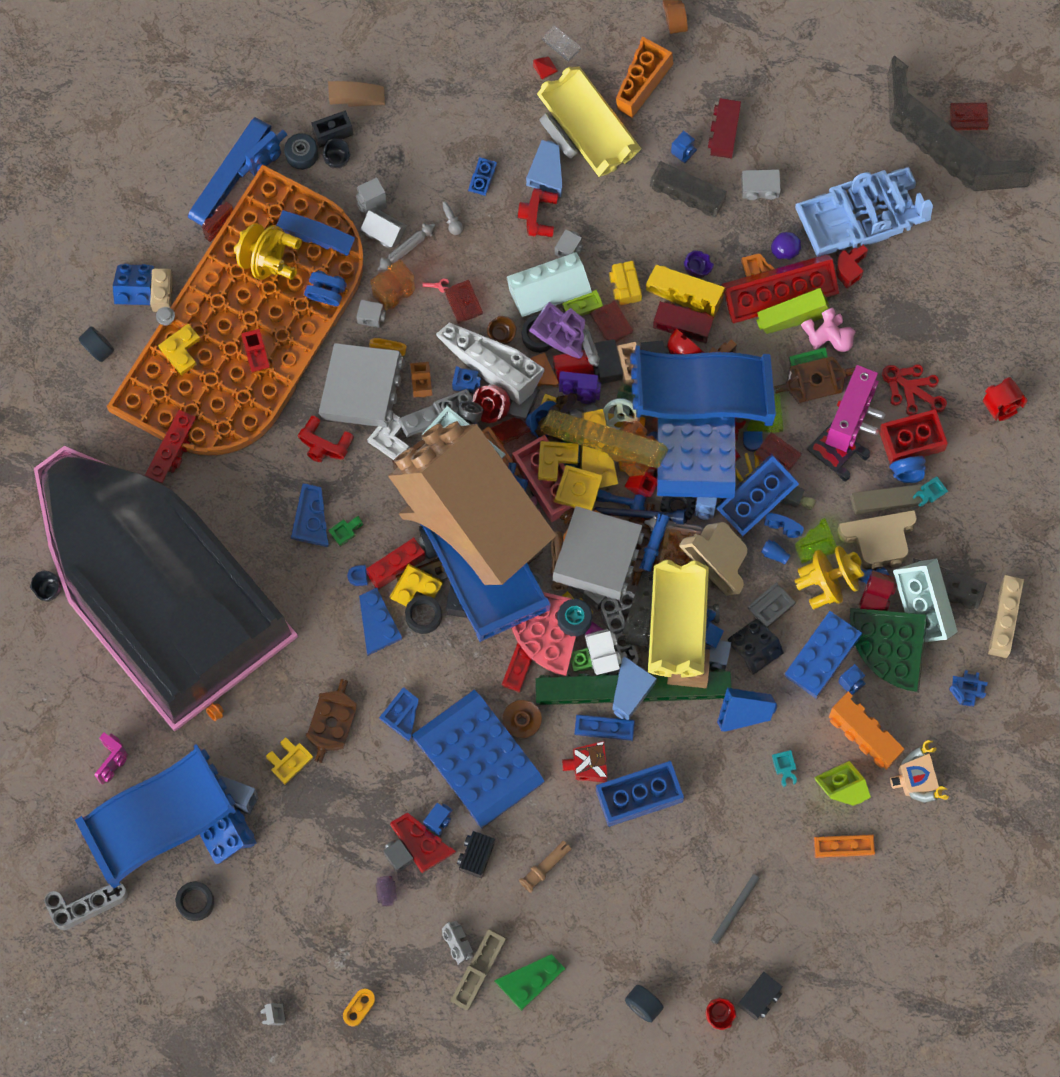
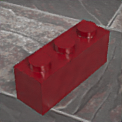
(724, 128)
(689, 322)

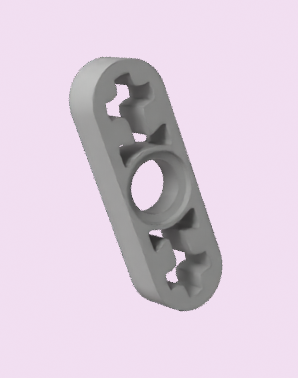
(558, 135)

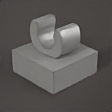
(274, 1014)

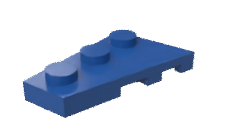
(310, 519)
(377, 622)

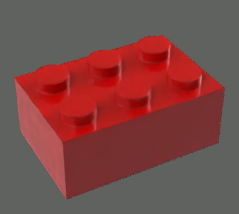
(913, 436)

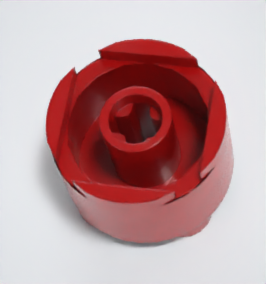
(1004, 399)

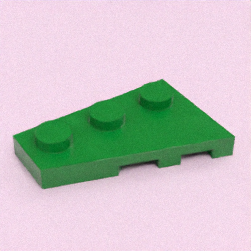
(529, 981)

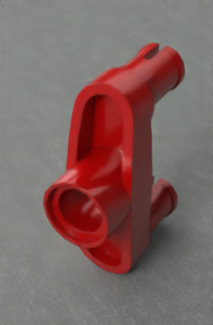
(529, 212)
(320, 447)

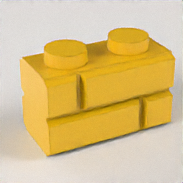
(626, 283)

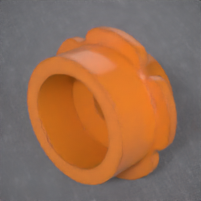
(215, 711)

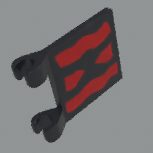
(834, 457)

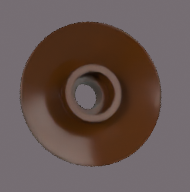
(522, 709)

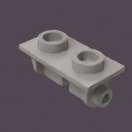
(460, 950)

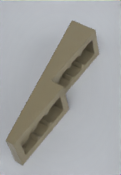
(884, 499)
(478, 969)

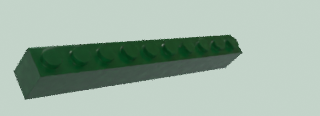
(602, 689)

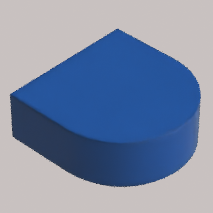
(752, 440)
(357, 575)

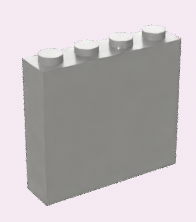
(361, 385)
(598, 553)

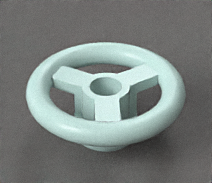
(622, 407)

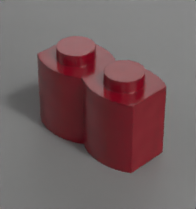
(877, 592)

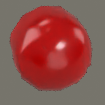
(720, 1013)

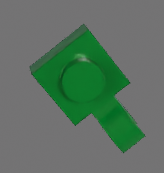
(344, 532)

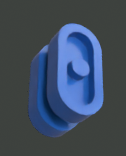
(333, 285)

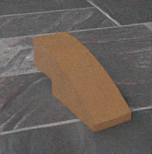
(355, 93)

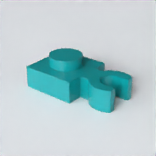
(931, 490)
(784, 765)

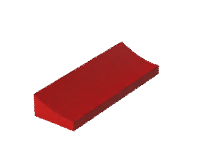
(772, 287)

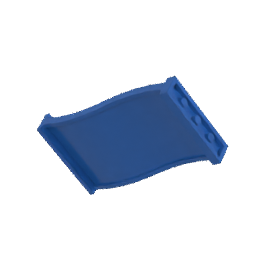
(703, 385)
(490, 607)
(156, 815)

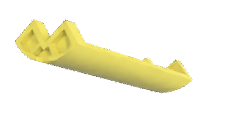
(588, 121)
(678, 619)

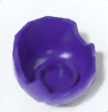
(786, 245)
(698, 264)

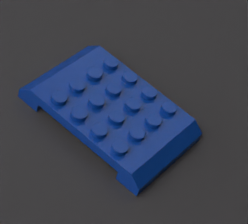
(698, 457)
(478, 758)

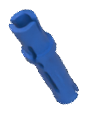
(654, 542)

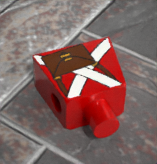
(588, 763)

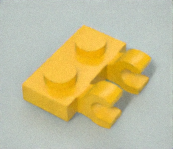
(292, 763)

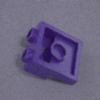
(584, 385)

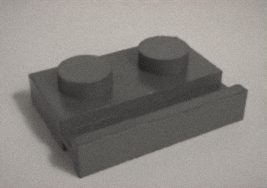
(771, 605)

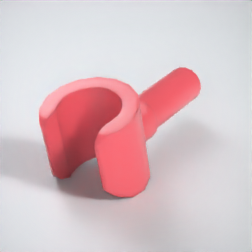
(437, 285)

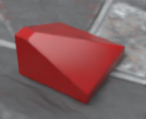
(544, 67)

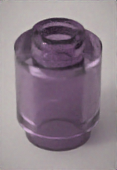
(386, 891)

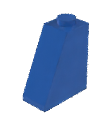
(745, 708)

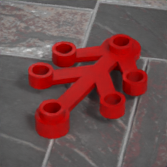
(912, 387)

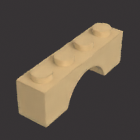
(1006, 616)

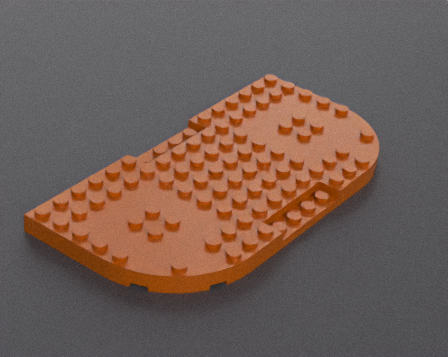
(224, 302)

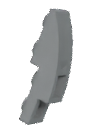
(422, 419)

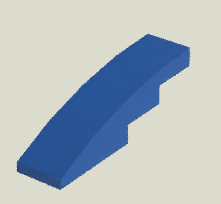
(316, 232)

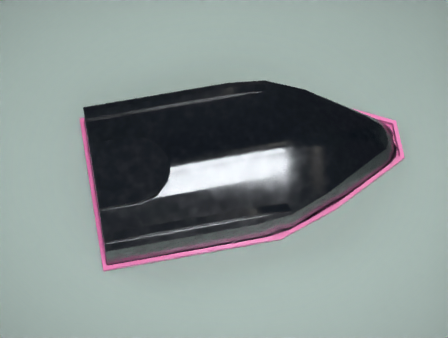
(155, 584)

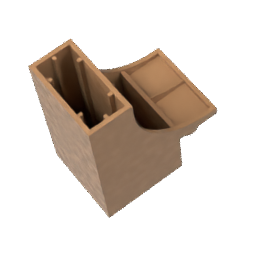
(471, 501)

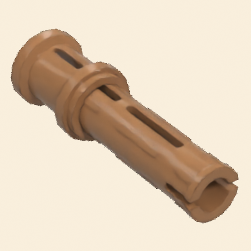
(556, 545)
(538, 872)

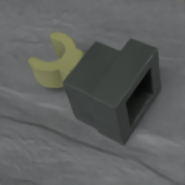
(796, 497)

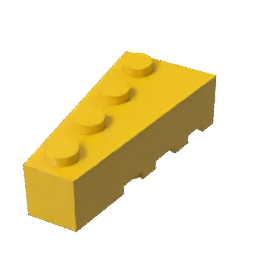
(685, 290)
(595, 460)

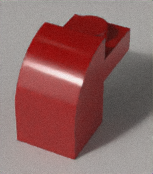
(848, 268)
(255, 350)

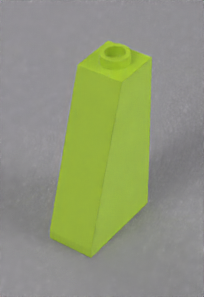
(793, 312)

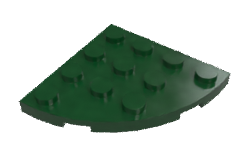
(892, 645)

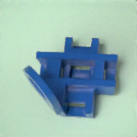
(968, 692)

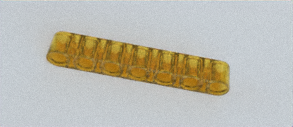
(604, 438)

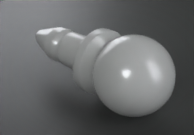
(455, 227)

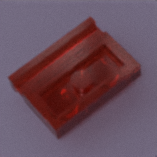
(969, 116)
(214, 224)
(463, 301)
(611, 322)
(780, 449)

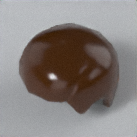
(502, 329)

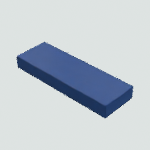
(604, 727)

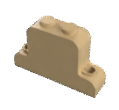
(880, 538)
(721, 552)

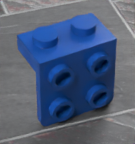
(132, 284)
(228, 837)

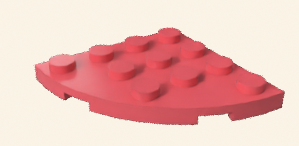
(545, 640)

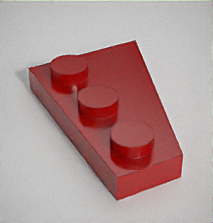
(421, 844)

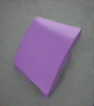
(560, 329)

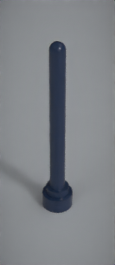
(676, 516)

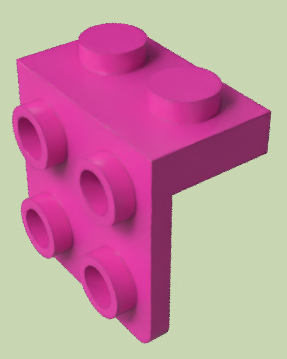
(115, 759)

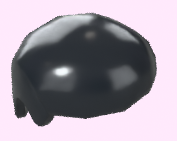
(336, 153)
(46, 585)

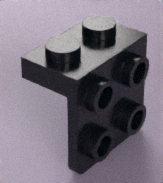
(756, 645)

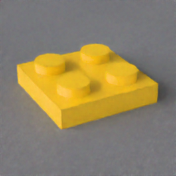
(578, 488)

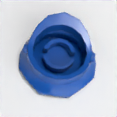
(909, 469)

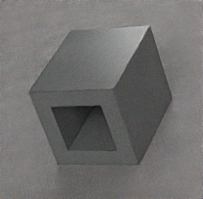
(398, 855)

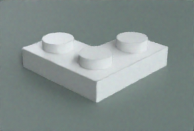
(386, 440)

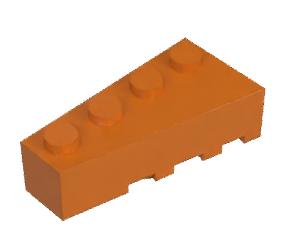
(644, 74)
(865, 732)

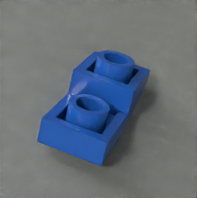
(482, 177)
(790, 527)

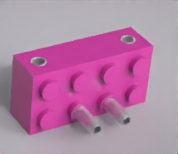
(853, 410)

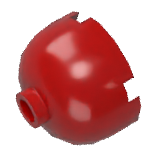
(681, 344)
(494, 402)

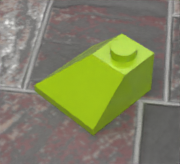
(844, 784)

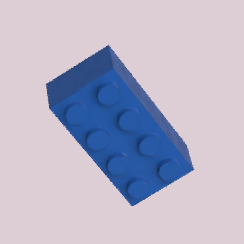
(757, 494)
(823, 654)
(639, 793)

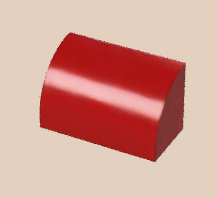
(571, 364)

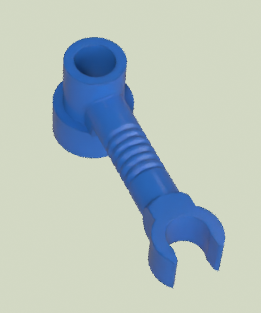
(635, 504)

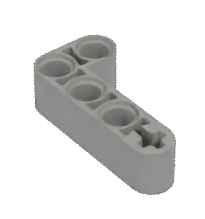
(617, 616)
(87, 901)

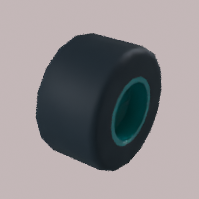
(575, 610)

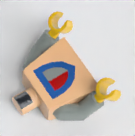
(918, 776)

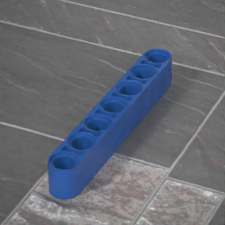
(227, 173)

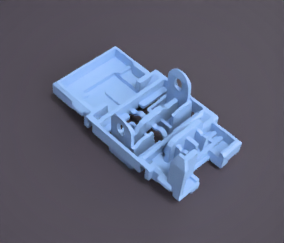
(831, 219)

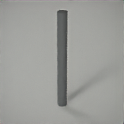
(735, 908)

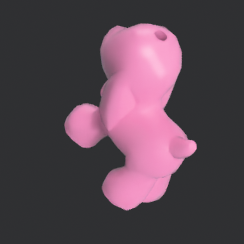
(840, 338)

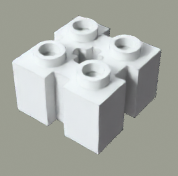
(602, 651)

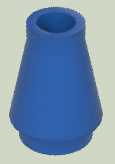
(775, 552)

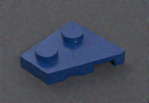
(401, 713)

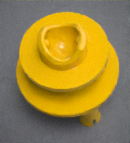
(264, 250)
(822, 573)

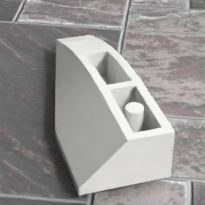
(494, 361)

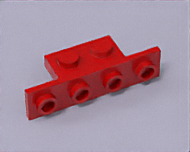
(170, 451)

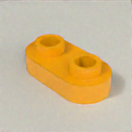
(388, 344)
(359, 1008)

